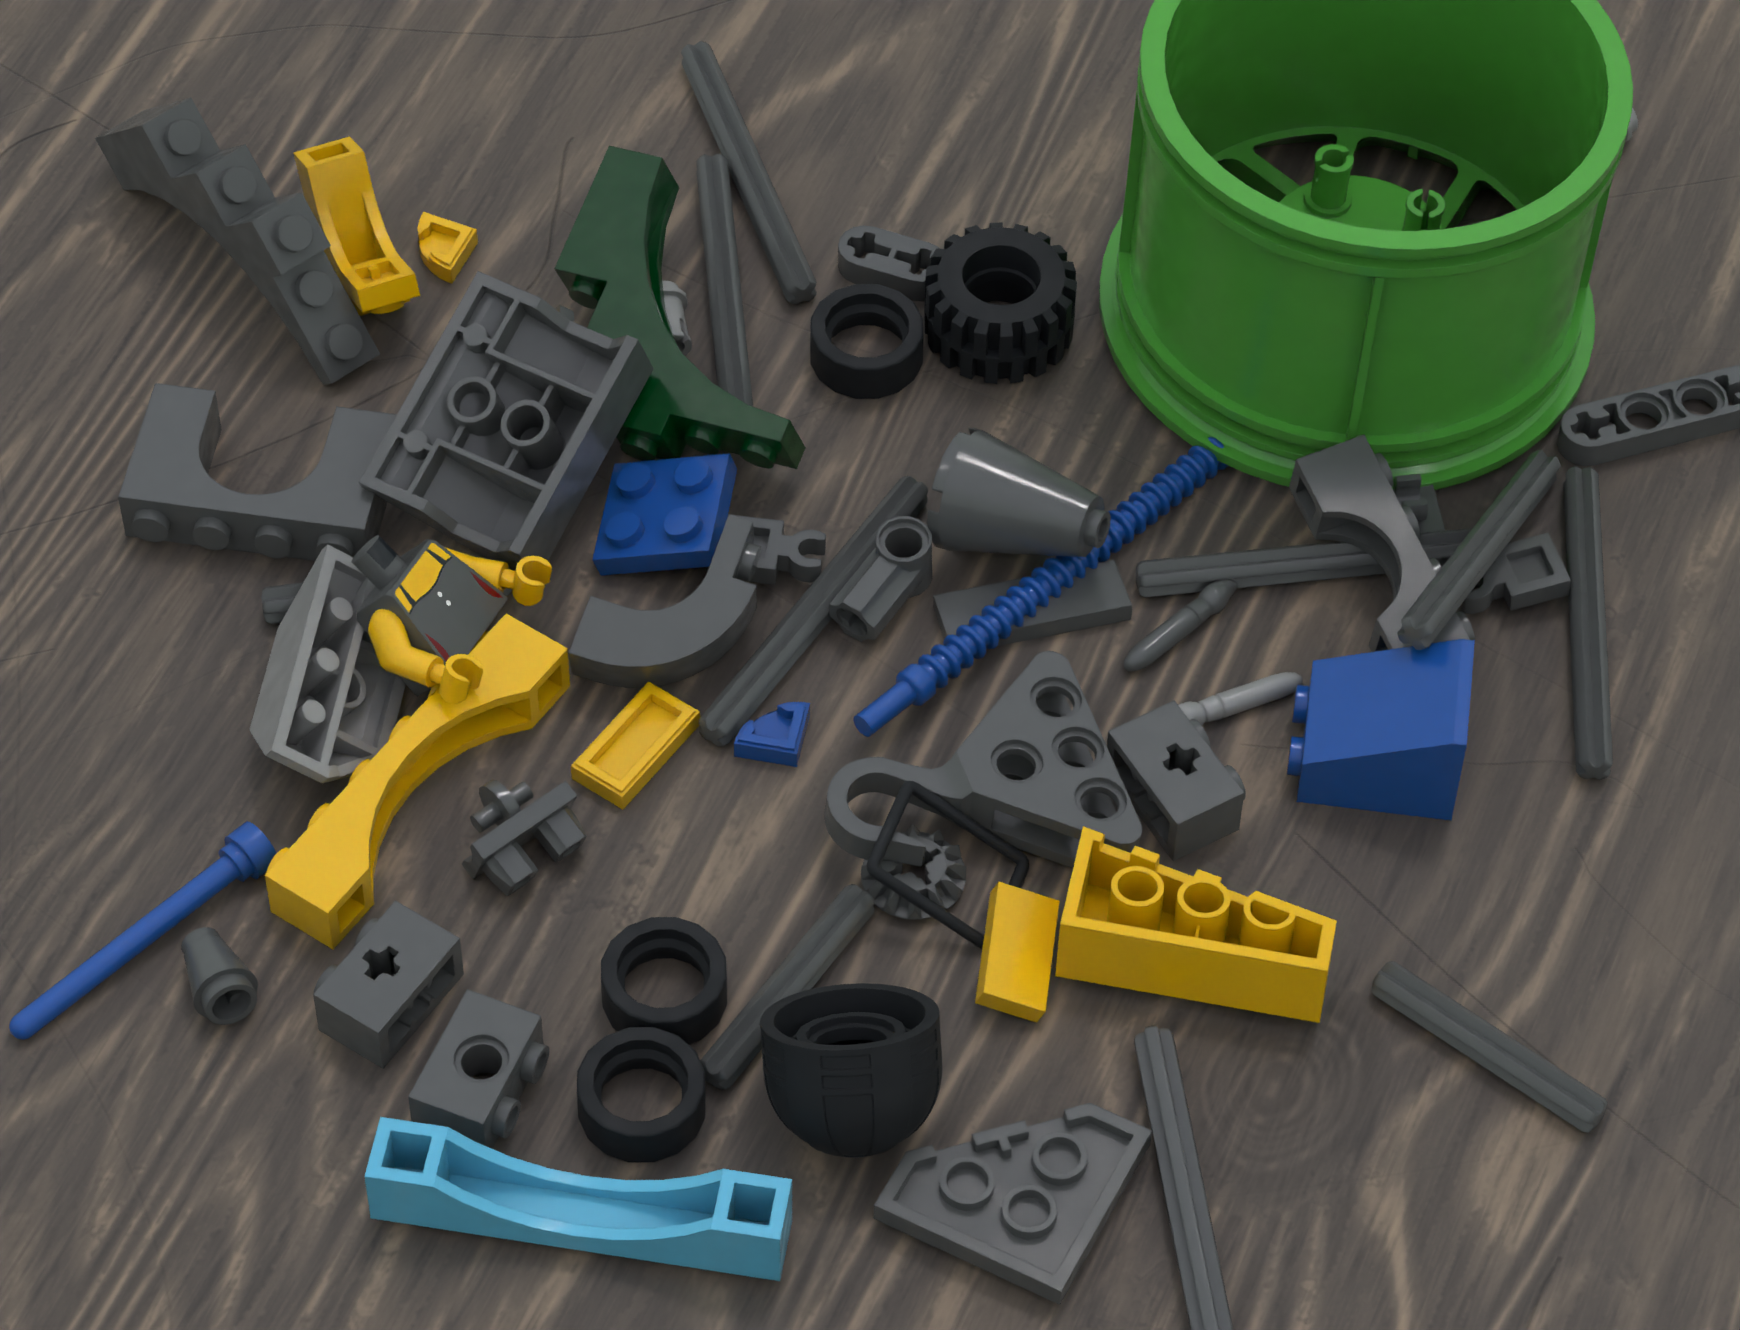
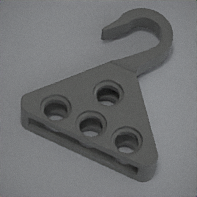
(1015, 774)

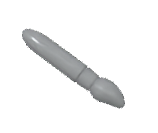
(1242, 697)

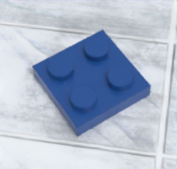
(664, 514)

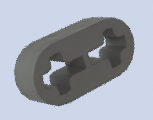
(890, 261)

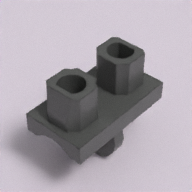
(500, 850)

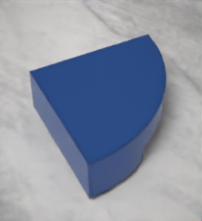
(775, 736)

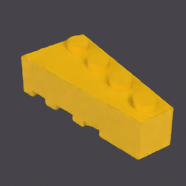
(1189, 935)

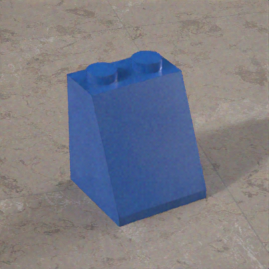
(1385, 730)

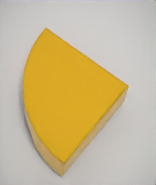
(445, 245)

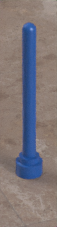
(244, 856)

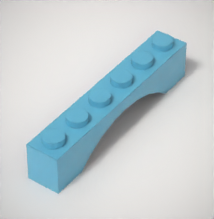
(701, 1221)

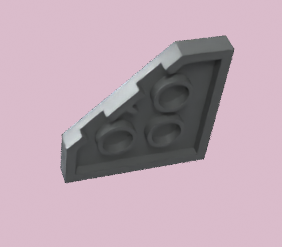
(1019, 1195)

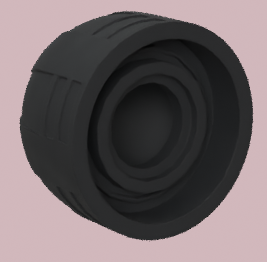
(852, 1065)

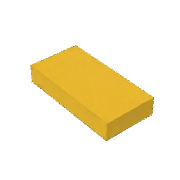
(635, 745)
(1017, 952)

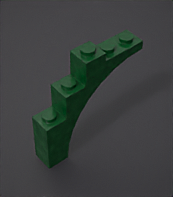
(616, 269)

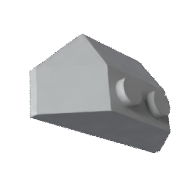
(323, 686)

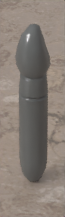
(1180, 625)

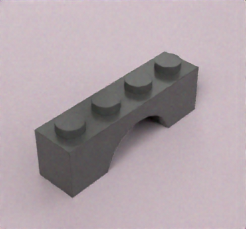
(1351, 499)

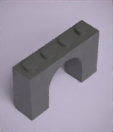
(177, 501)

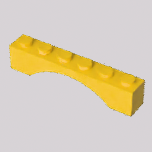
(329, 872)

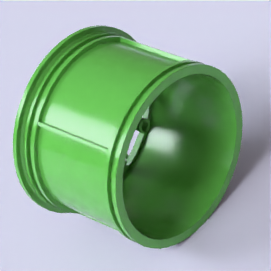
(1348, 299)

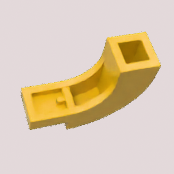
(345, 206)

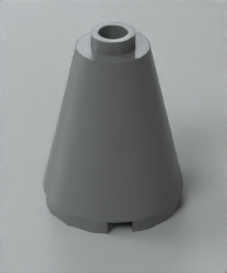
(1011, 503)

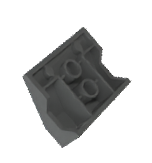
(507, 423)

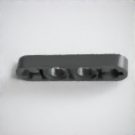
(1660, 402)

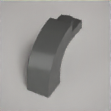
(675, 642)

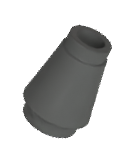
(218, 978)

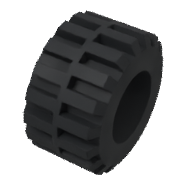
(993, 337)

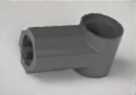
(884, 579)

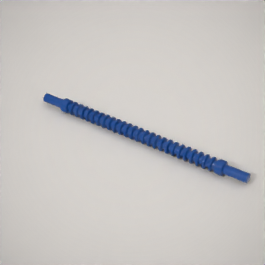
(919, 681)

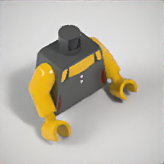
(436, 608)

